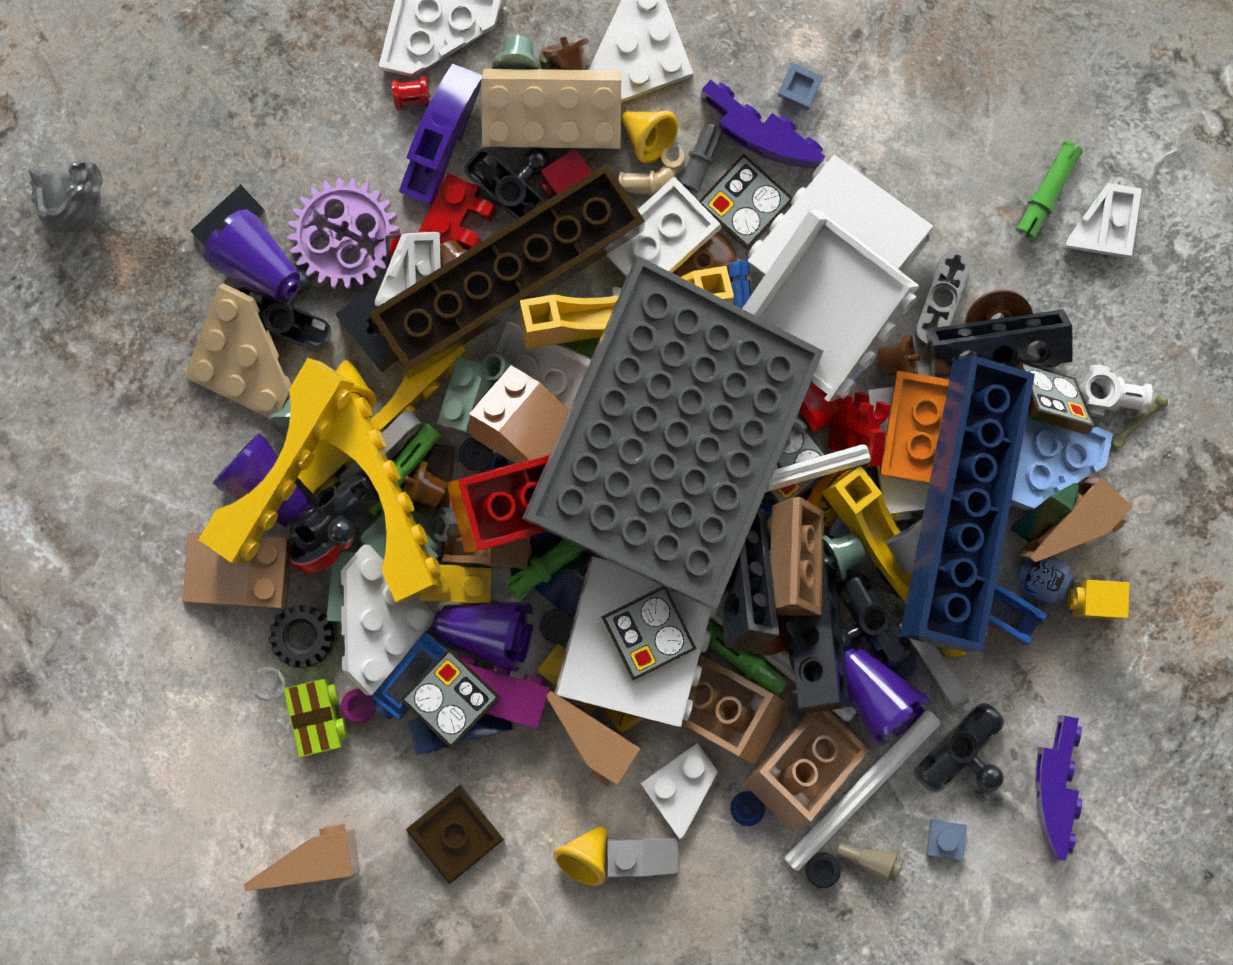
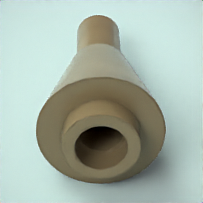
(879, 864)

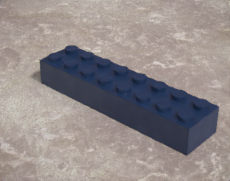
(967, 504)

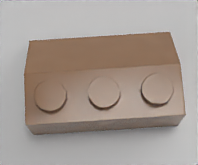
(796, 556)

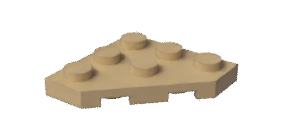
(239, 355)

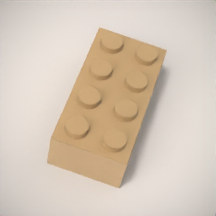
(551, 108)

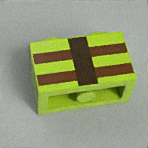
(315, 717)

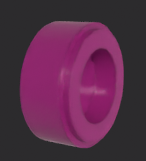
(358, 707)

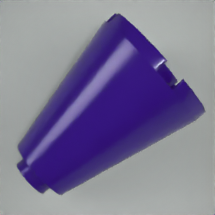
(252, 257)
(250, 469)
(488, 630)
(882, 696)

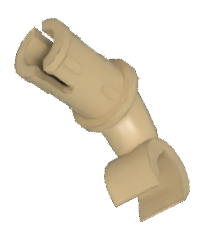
(651, 183)

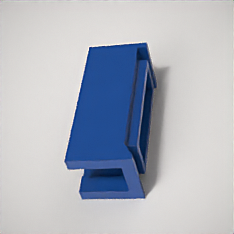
(1027, 624)
(385, 703)

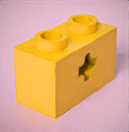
(1099, 600)

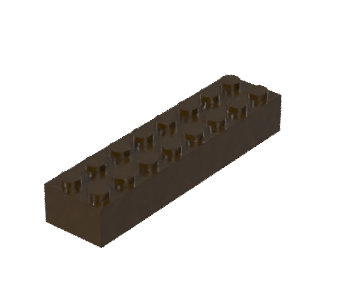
(506, 268)

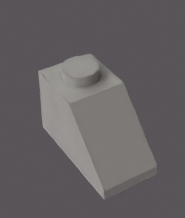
(642, 856)

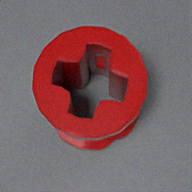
(411, 93)

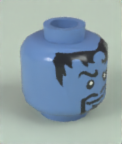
(1046, 579)

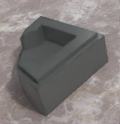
(445, 526)

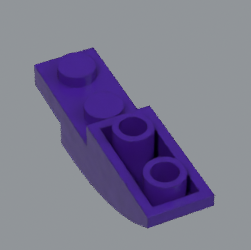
(438, 133)
(773, 139)
(1056, 803)

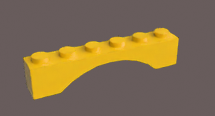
(570, 319)
(314, 402)
(332, 461)
(866, 514)
(406, 562)

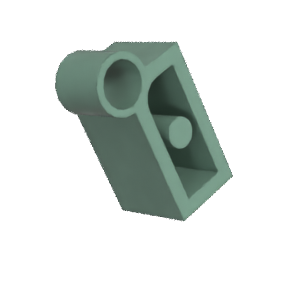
(467, 387)

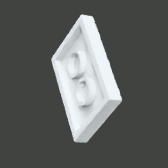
(672, 230)

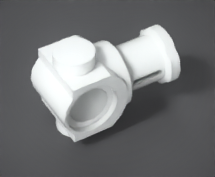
(1115, 392)

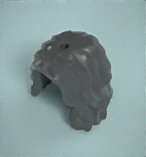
(67, 200)

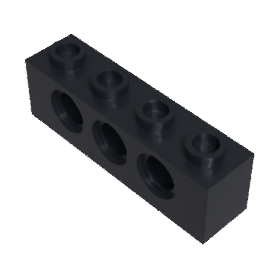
(1015, 333)
(749, 595)
(832, 688)

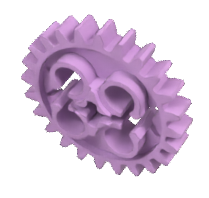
(329, 261)

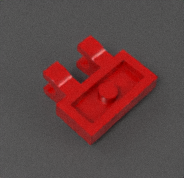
(451, 208)
(850, 432)

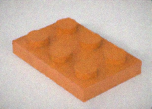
(913, 426)

